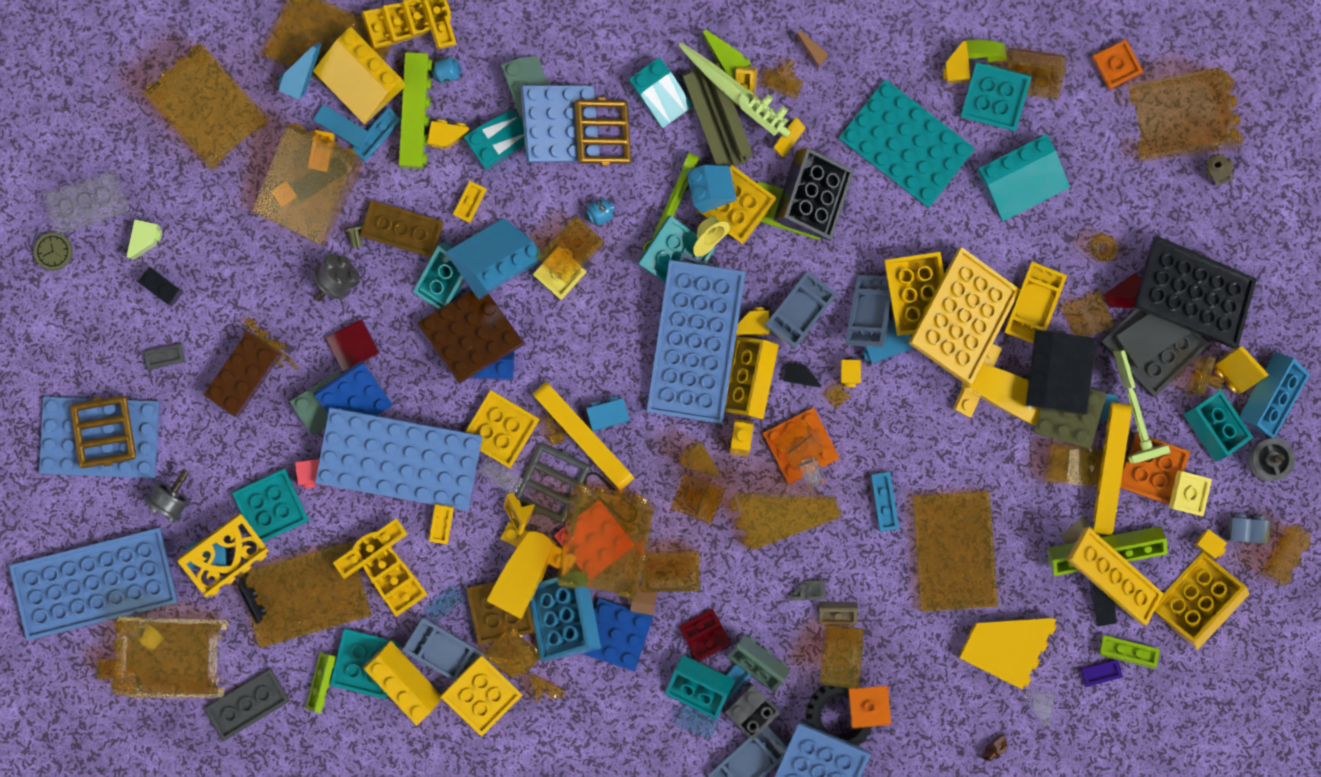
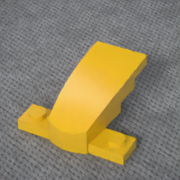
(409, 21)
(998, 389)
(384, 567)
(524, 569)

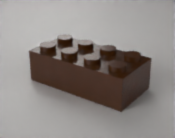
(242, 374)

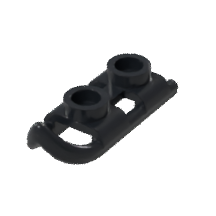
(249, 595)

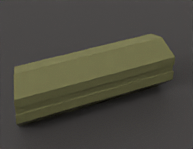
(718, 119)

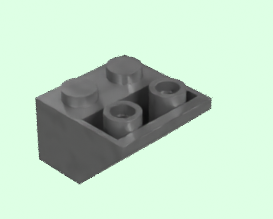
(752, 712)

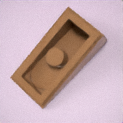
(816, 53)

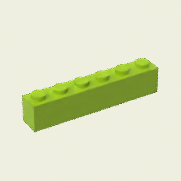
(414, 111)
(1130, 545)

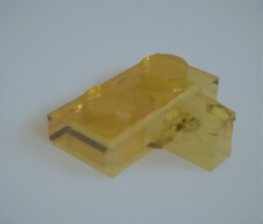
(783, 81)

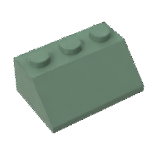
(523, 72)
(310, 409)
(759, 663)

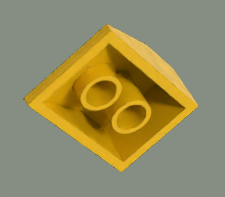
(1239, 370)

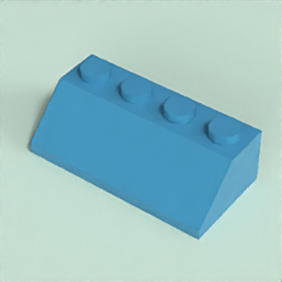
(1274, 395)

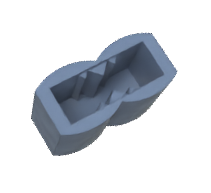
(1249, 530)

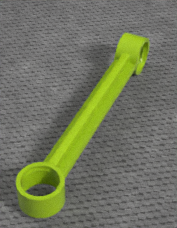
(677, 193)

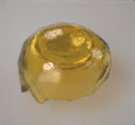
(1106, 254)

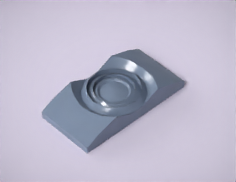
(800, 310)
(869, 312)
(440, 649)
(752, 757)

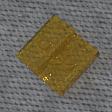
(1089, 315)

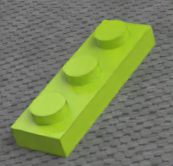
(1129, 652)
(320, 682)

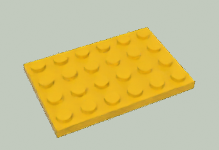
(964, 316)

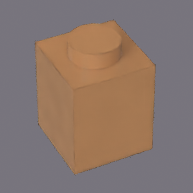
(644, 602)

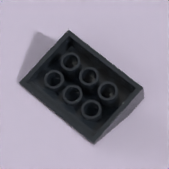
(813, 194)
(1060, 372)

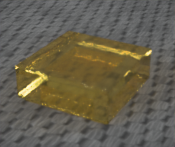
(837, 395)

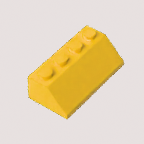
(750, 377)
(403, 682)

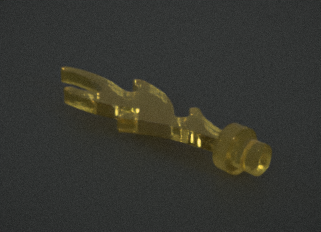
(274, 343)

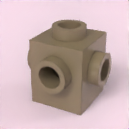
(1220, 169)

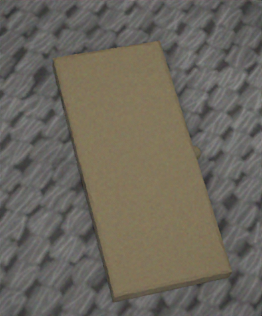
(1075, 530)

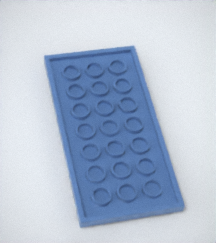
(696, 341)
(398, 458)
(93, 584)

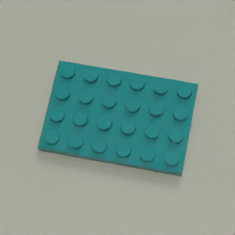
(906, 143)

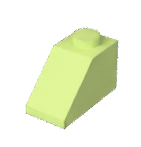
(143, 238)

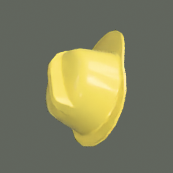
(709, 234)

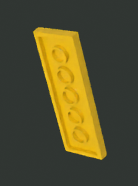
(1115, 576)

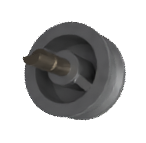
(335, 277)
(1271, 459)
(168, 499)

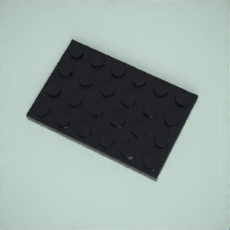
(1195, 292)

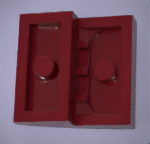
(352, 345)
(705, 635)

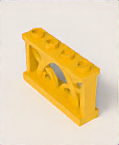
(195, 553)

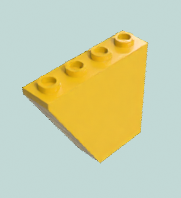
(1008, 648)

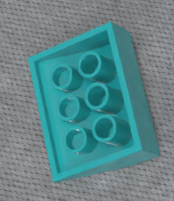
(1023, 177)

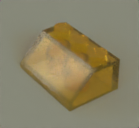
(1045, 68)
(1286, 555)
(671, 571)

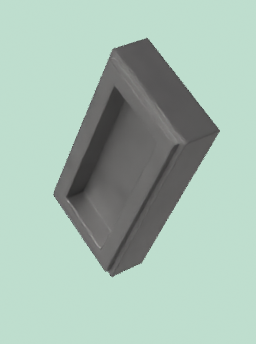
(164, 356)

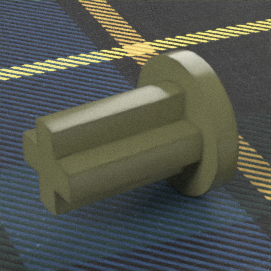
(354, 235)

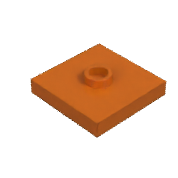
(1117, 64)
(869, 706)

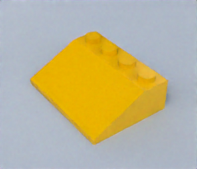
(358, 76)
(911, 287)
(1201, 600)

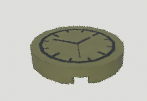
(53, 251)

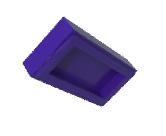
(1101, 672)

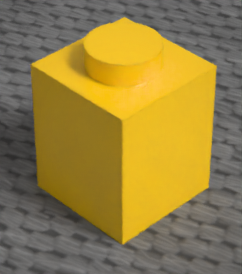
(850, 373)
(1211, 544)

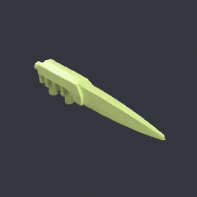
(741, 96)

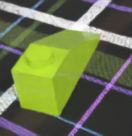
(726, 55)

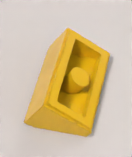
(747, 78)
(785, 144)

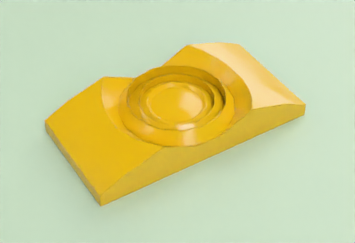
(1035, 302)

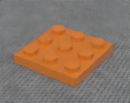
(824, 458)
(1154, 476)

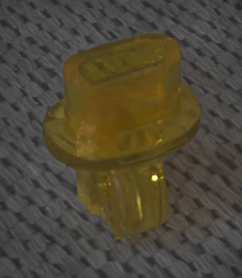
(555, 435)

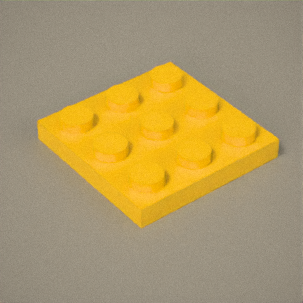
(749, 209)
(503, 428)
(481, 695)

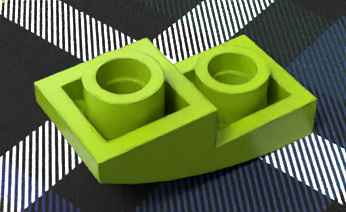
(992, 50)

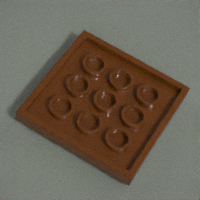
(470, 335)

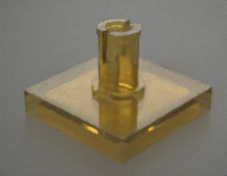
(1202, 377)

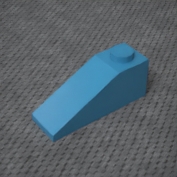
(297, 77)

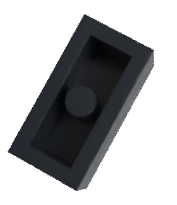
(160, 286)

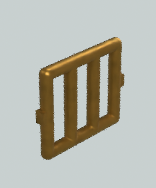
(582, 141)
(78, 426)

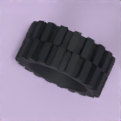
(815, 707)

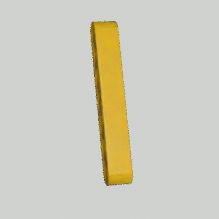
(583, 436)
(1111, 468)

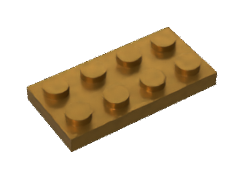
(402, 229)

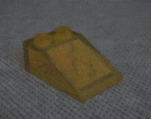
(571, 249)
(1072, 465)
(841, 656)

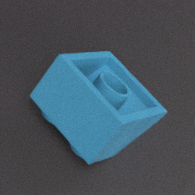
(711, 187)

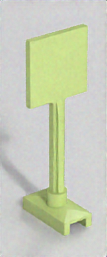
(1147, 450)

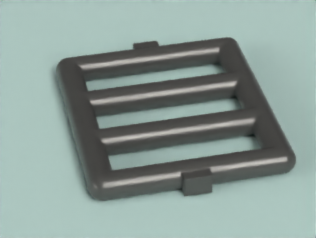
(534, 464)

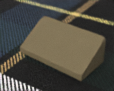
(838, 613)

